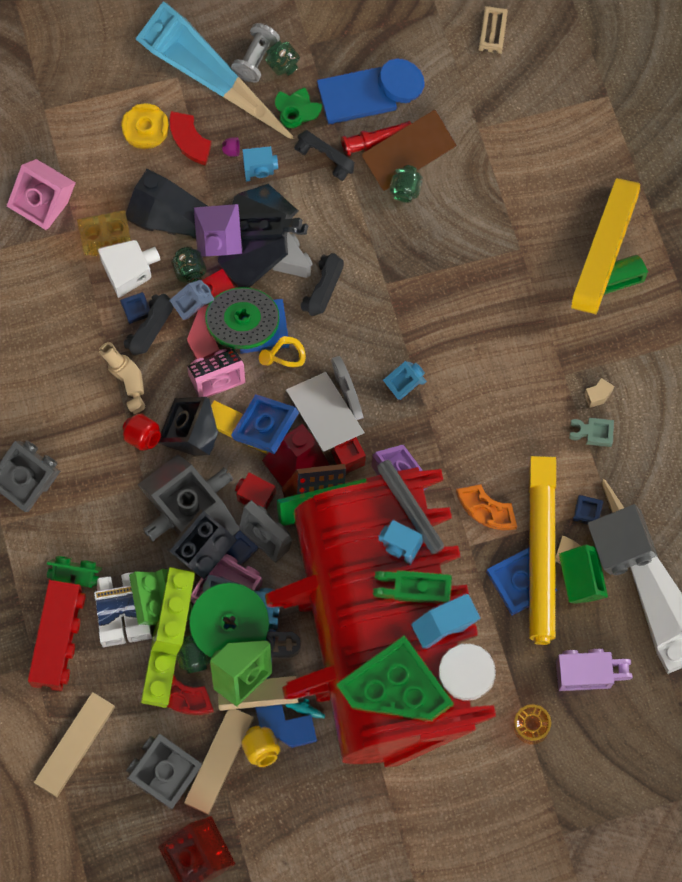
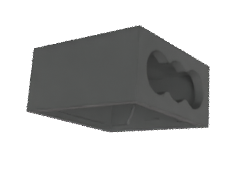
(622, 540)

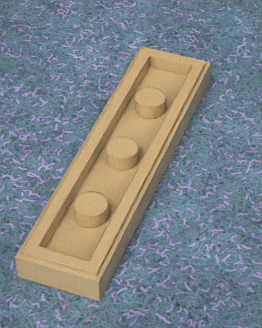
(74, 744)
(218, 761)

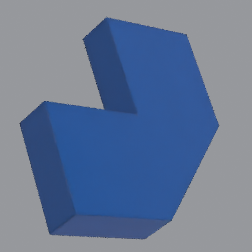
(291, 732)

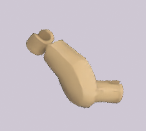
(126, 371)

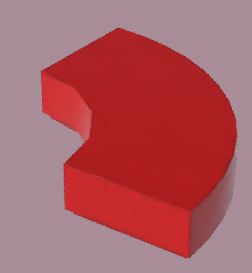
(188, 139)
(189, 699)

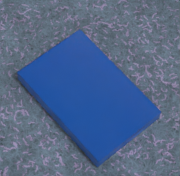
(353, 96)

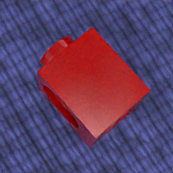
(350, 454)
(255, 490)

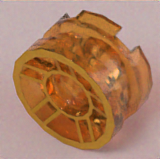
(540, 717)

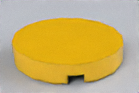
(145, 126)

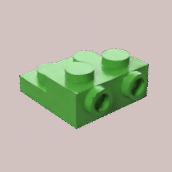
(148, 595)

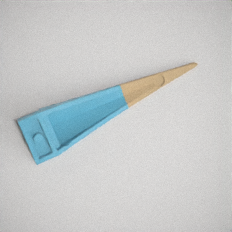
(182, 46)

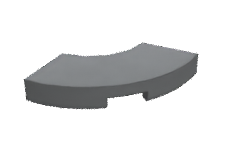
(346, 386)

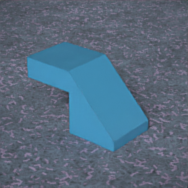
(445, 620)

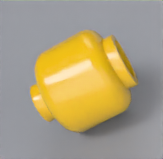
(260, 746)

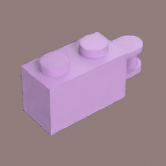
(589, 670)

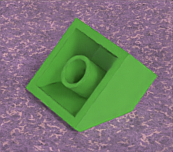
(240, 669)

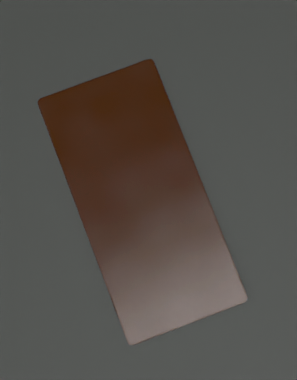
(413, 146)

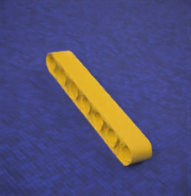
(605, 246)

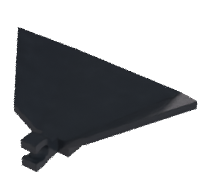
(264, 228)

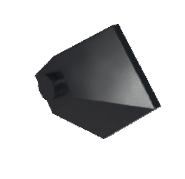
(190, 426)

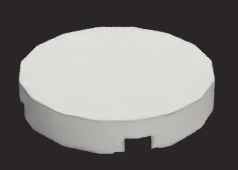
(467, 672)

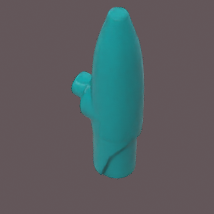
(304, 708)

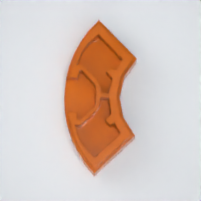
(485, 510)

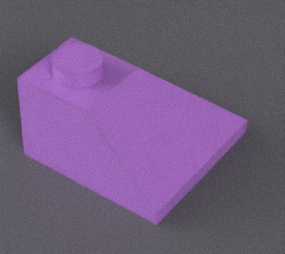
(218, 230)

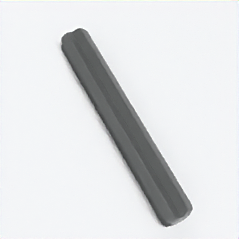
(410, 506)

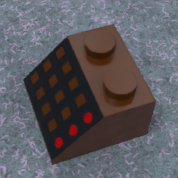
(313, 479)

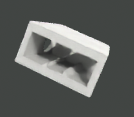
(127, 265)

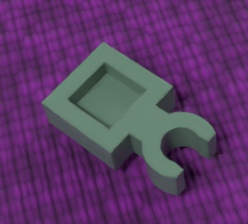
(597, 431)

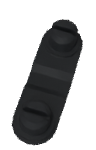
(308, 140)
(331, 270)
(143, 338)

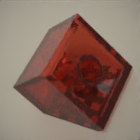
(197, 852)

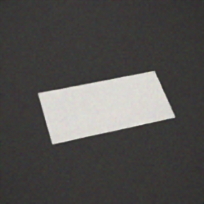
(325, 411)

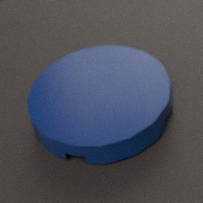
(401, 80)

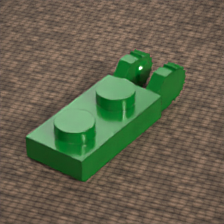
(415, 586)

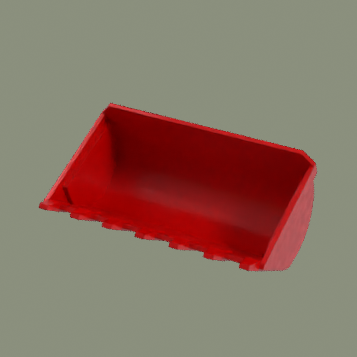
(340, 560)

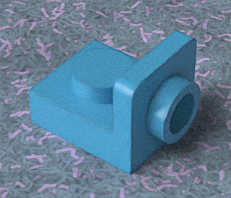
(405, 379)

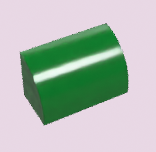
(627, 273)
(583, 574)

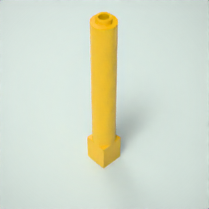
(542, 549)

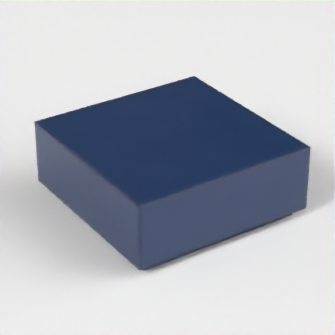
(135, 307)
(587, 509)
(242, 548)

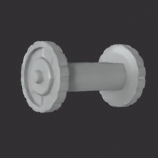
(248, 67)

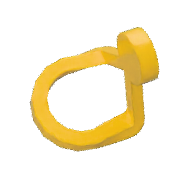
(267, 357)

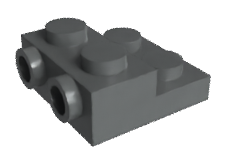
(26, 474)
(264, 532)
(163, 770)

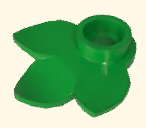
(298, 106)

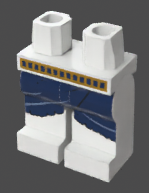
(111, 607)

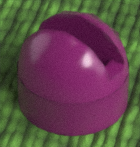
(231, 147)

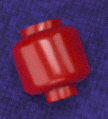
(141, 432)

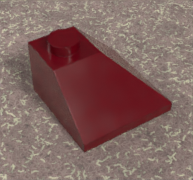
(295, 452)

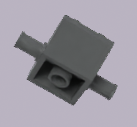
(180, 482)

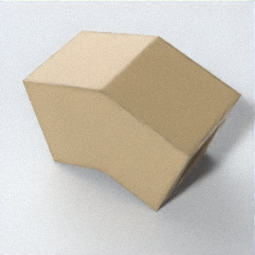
(598, 394)

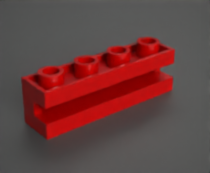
(56, 635)

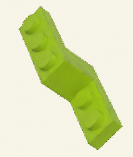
(167, 637)

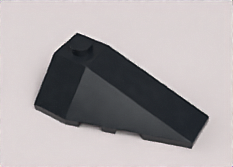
(162, 206)

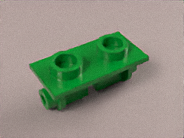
(83, 571)

